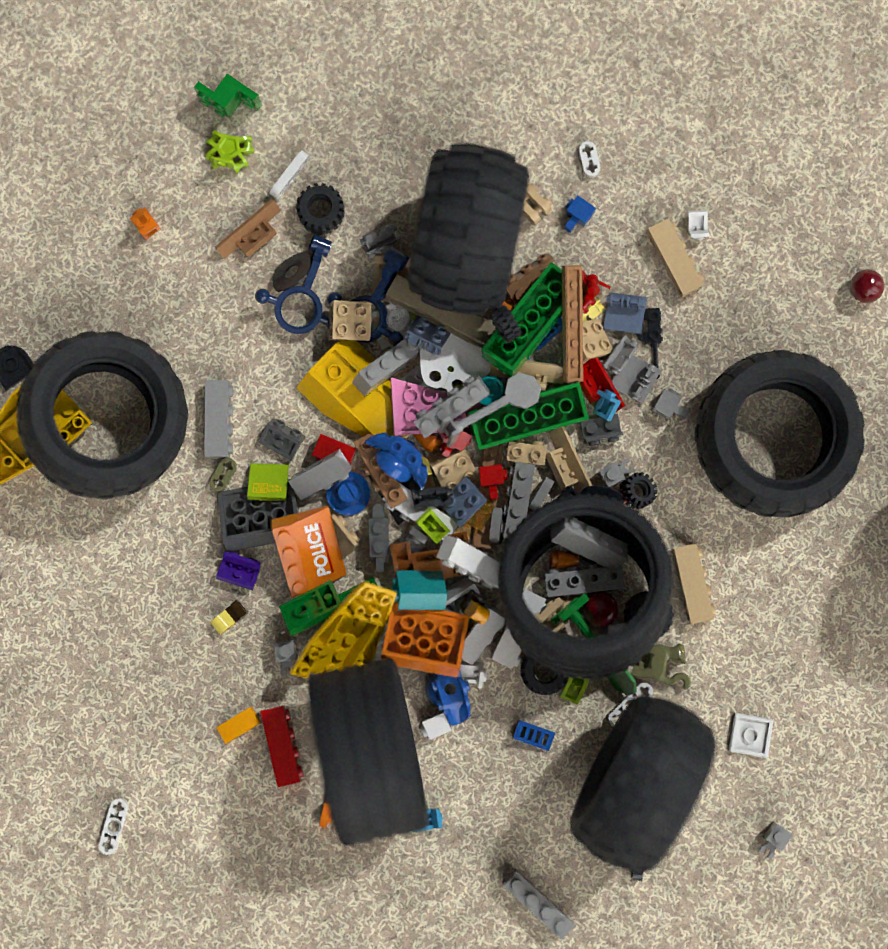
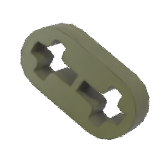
(219, 472)

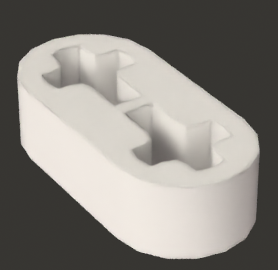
(585, 160)

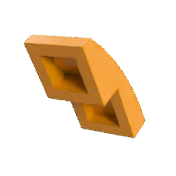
(238, 725)

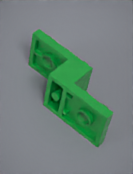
(317, 602)

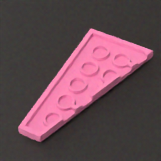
(409, 400)

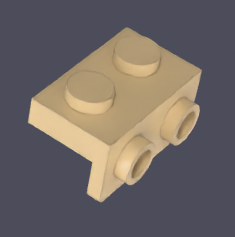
(527, 453)

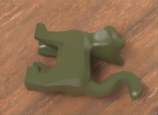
(657, 664)

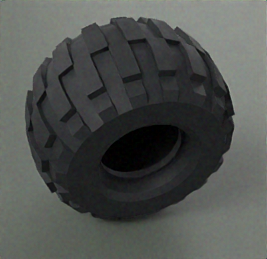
(468, 228)

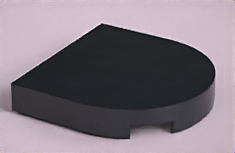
(13, 365)

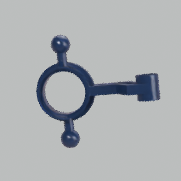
(319, 247)
(394, 261)

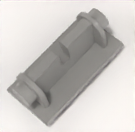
(616, 361)

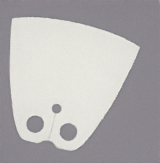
(457, 353)

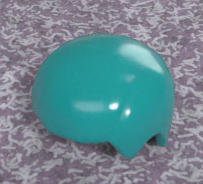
(496, 390)

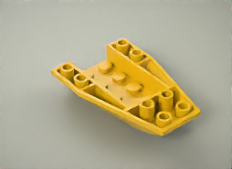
(331, 391)
(69, 419)
(349, 633)

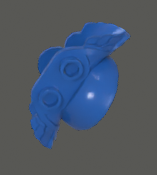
(399, 458)
(455, 705)

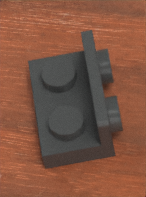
(599, 429)
(282, 438)

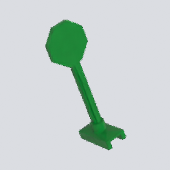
(624, 680)

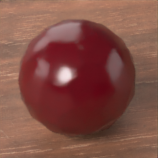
(867, 286)
(600, 609)

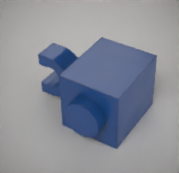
(579, 212)

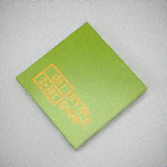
(268, 482)

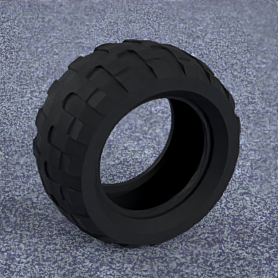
(116, 355)
(831, 401)
(644, 784)

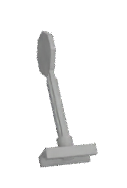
(520, 391)

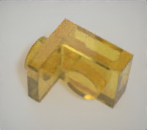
(480, 518)

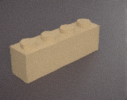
(674, 258)
(693, 584)

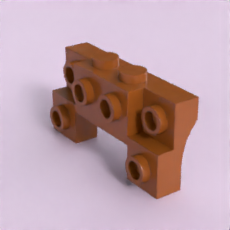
(422, 561)

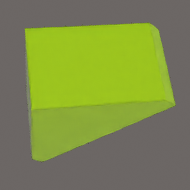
(432, 525)
(574, 689)

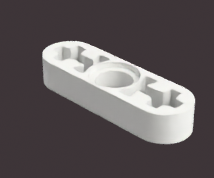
(291, 172)
(622, 703)
(112, 810)

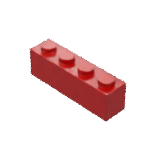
(281, 746)

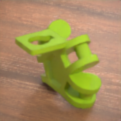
(228, 148)

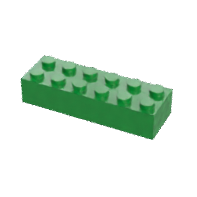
(535, 316)
(554, 409)

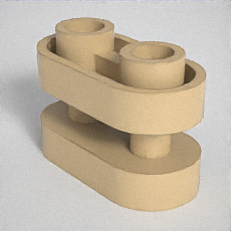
(542, 204)

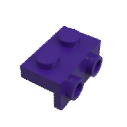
(238, 570)

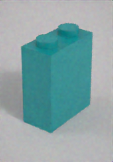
(420, 590)

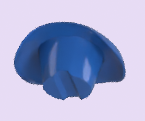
(349, 495)

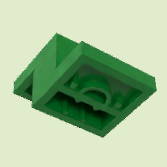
(227, 96)

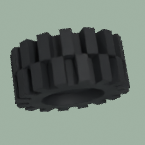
(505, 324)
(645, 484)

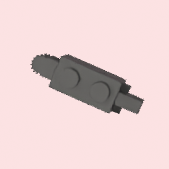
(379, 537)

